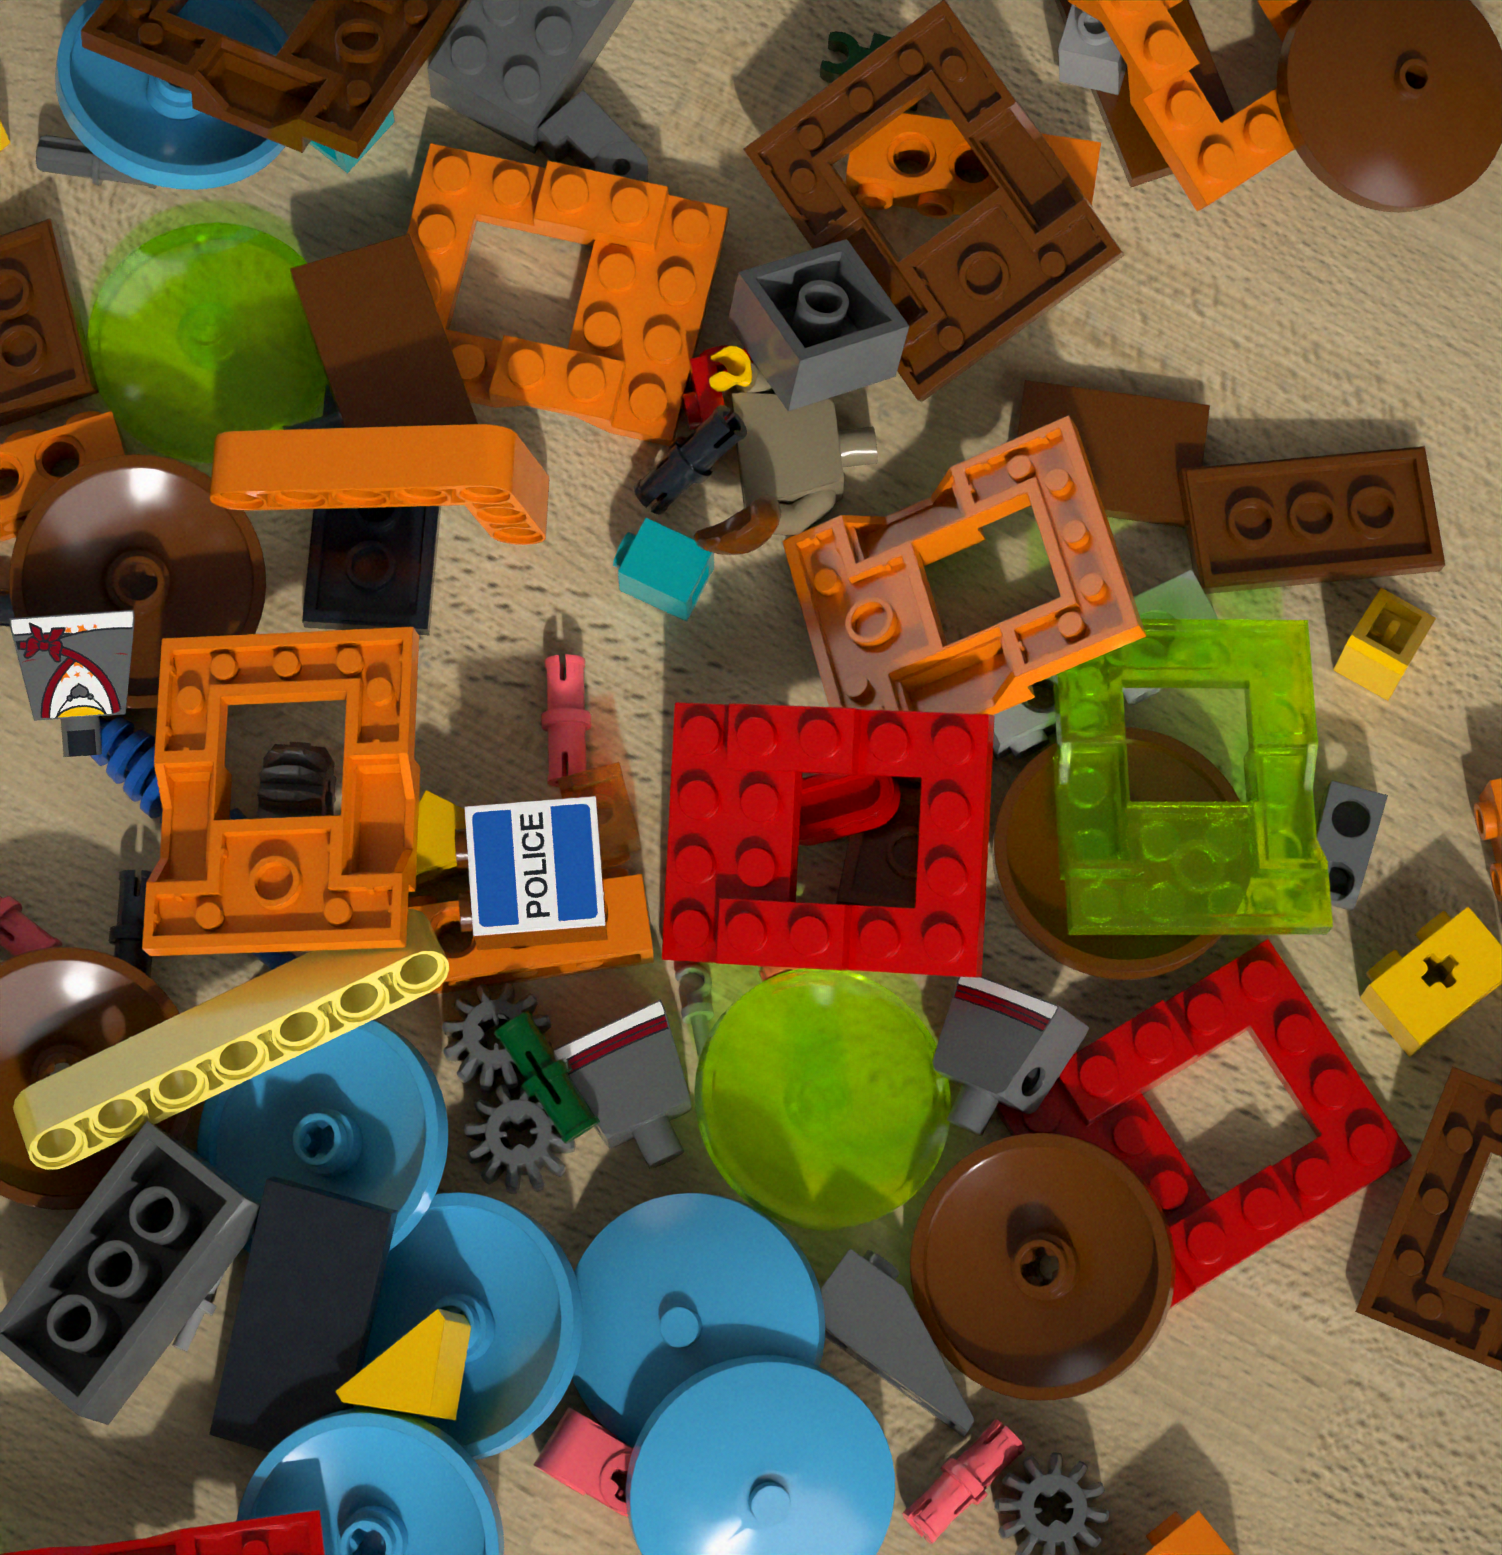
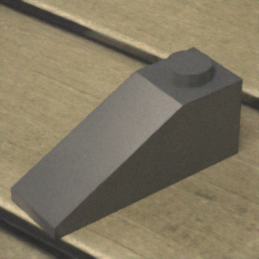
(882, 1330)

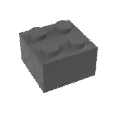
(817, 324)

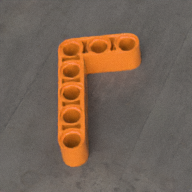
(387, 467)

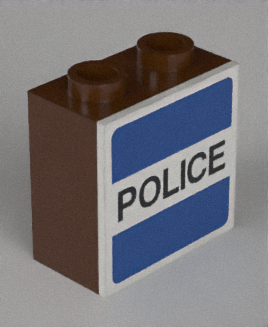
(532, 873)

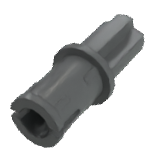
(73, 158)

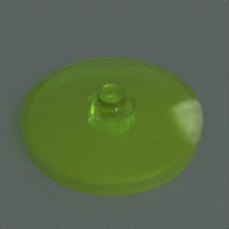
(204, 339)
(822, 1099)

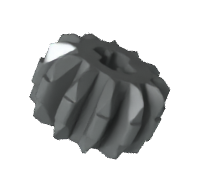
(296, 782)
(471, 1040)
(520, 1160)
(1044, 1488)

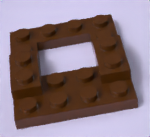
(324, 85)
(992, 264)
(1409, 1272)

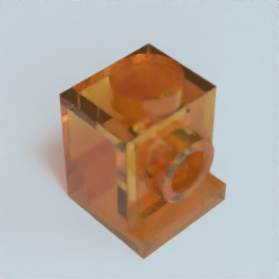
(620, 833)

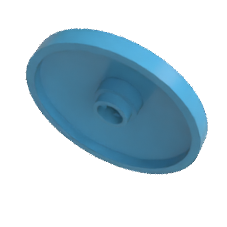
(150, 124)
(339, 1118)
(682, 1291)
(521, 1308)
(761, 1465)
(380, 1487)

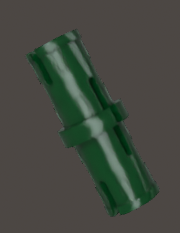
(547, 1077)

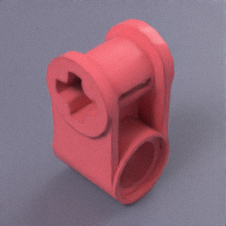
(586, 1459)

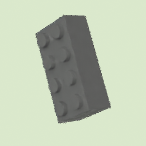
(520, 60)
(126, 1274)

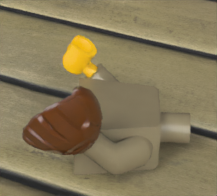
(785, 462)

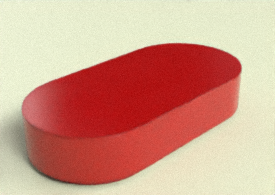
(845, 805)

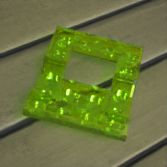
(1193, 862)

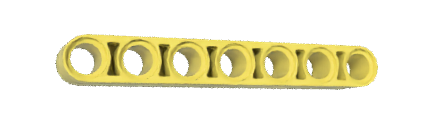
(222, 1044)

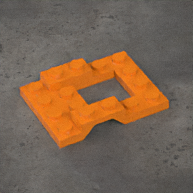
(1200, 150)
(637, 302)
(876, 613)
(287, 878)

